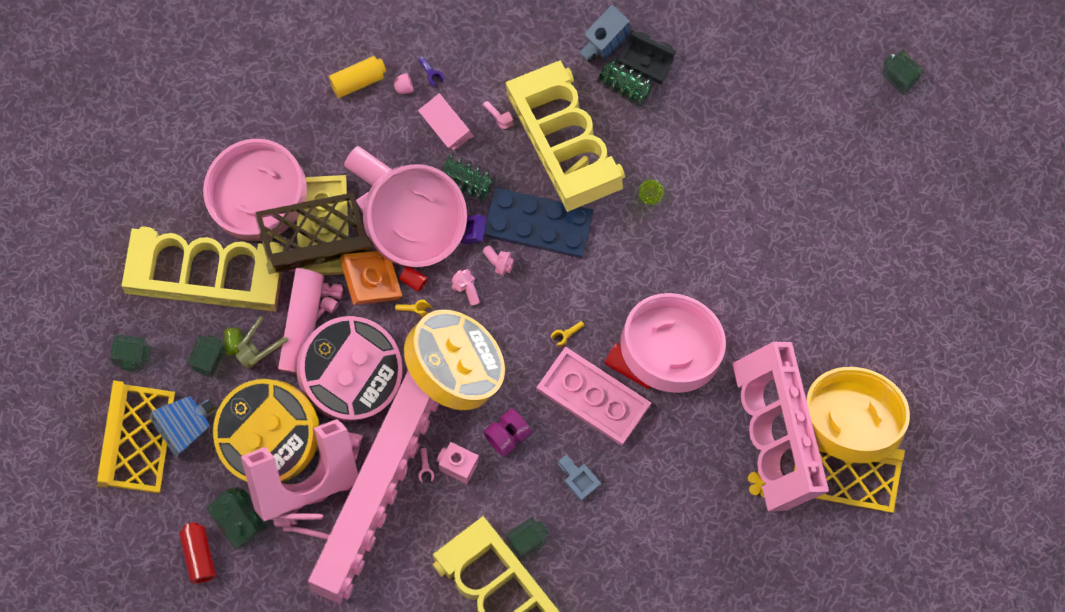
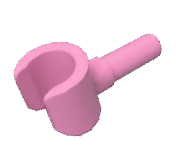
(503, 120)
(329, 305)
(425, 466)

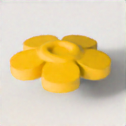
(757, 485)

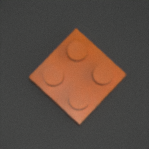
(370, 278)

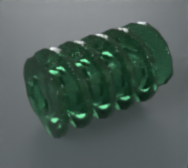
(626, 82)
(468, 178)

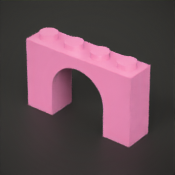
(333, 474)

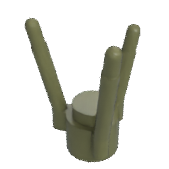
(251, 354)

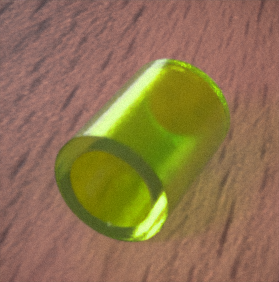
(232, 338)

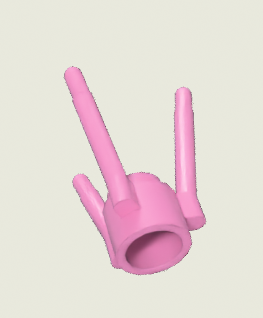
(291, 518)

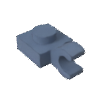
(580, 480)

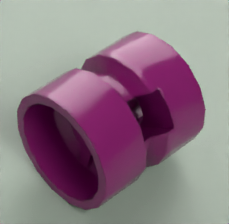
(500, 437)

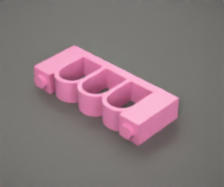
(752, 374)

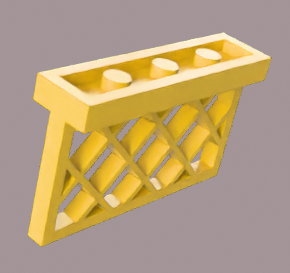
(113, 433)
(894, 459)

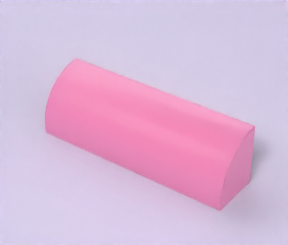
(301, 316)

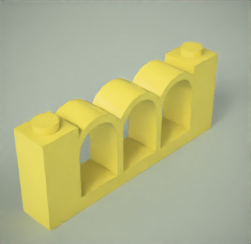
(583, 184)
(141, 264)
(471, 545)

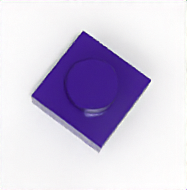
(474, 229)

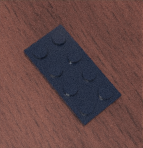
(538, 223)

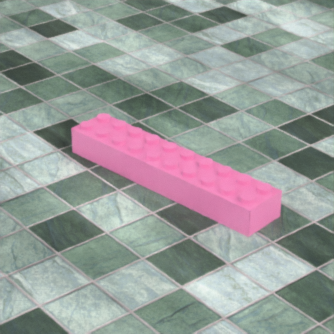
(372, 492)

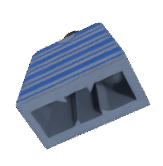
(606, 35)
(182, 423)

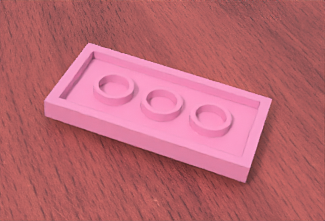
(593, 396)

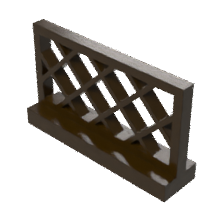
(312, 254)

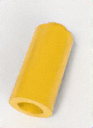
(357, 76)

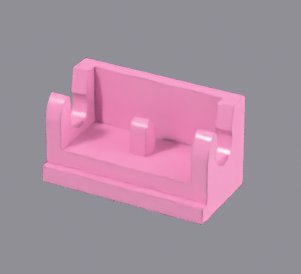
(445, 122)

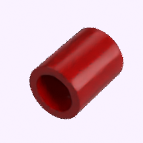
(413, 278)

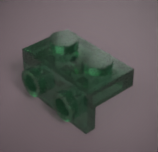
(236, 516)

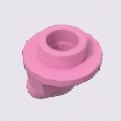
(502, 261)
(464, 281)

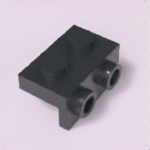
(647, 56)

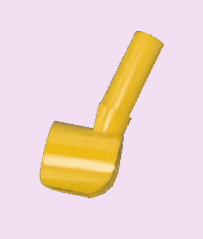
(419, 307)
(567, 333)

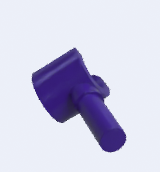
(431, 73)

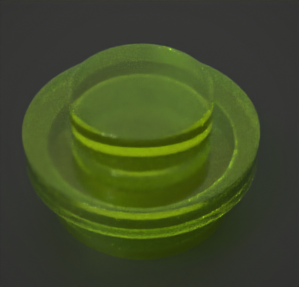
(651, 191)

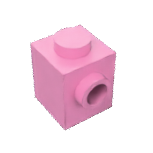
(457, 462)

